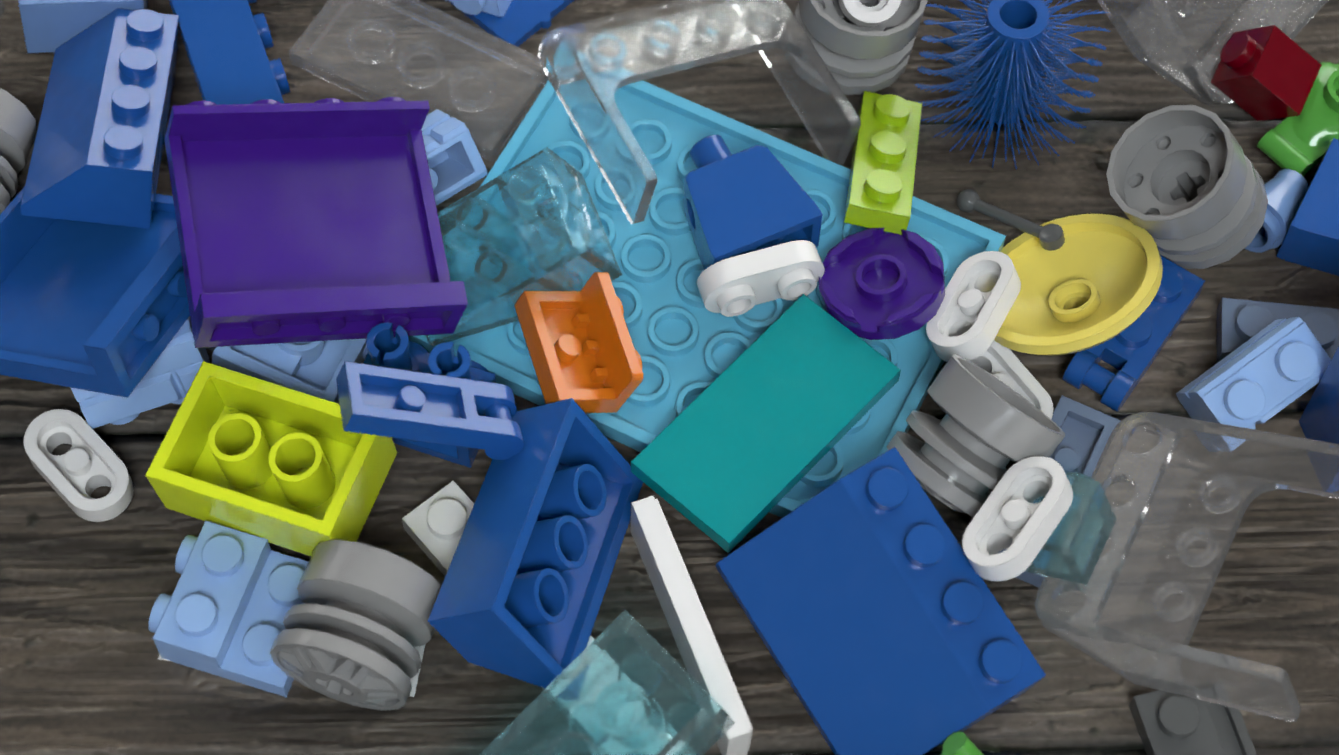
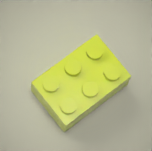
(268, 462)

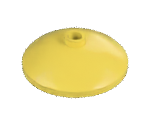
(1084, 288)

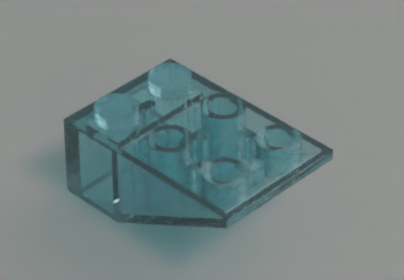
(520, 235)

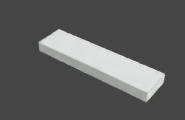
(688, 619)

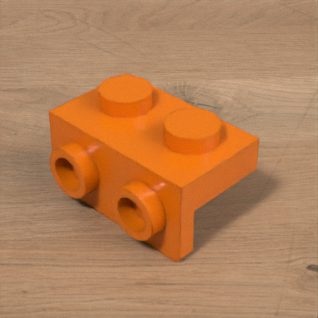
(581, 345)

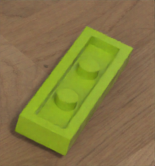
(884, 163)

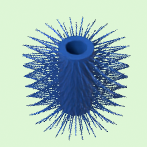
(1009, 66)

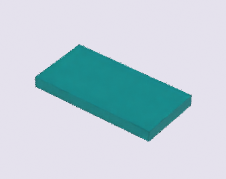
(765, 422)

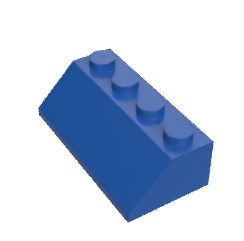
(105, 122)
(538, 548)

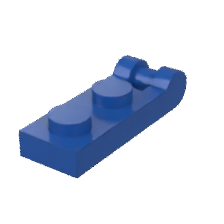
(1139, 344)
(429, 408)

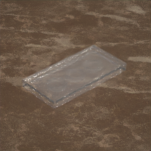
(420, 56)

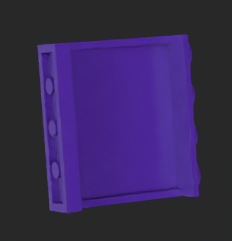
(308, 221)

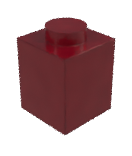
(1266, 73)

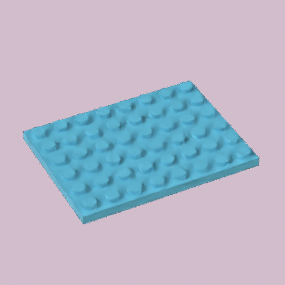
(666, 318)

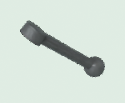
(1050, 235)

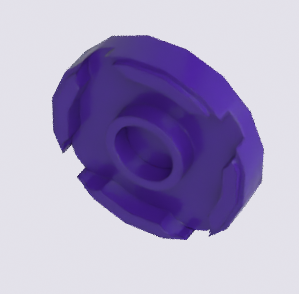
(882, 283)

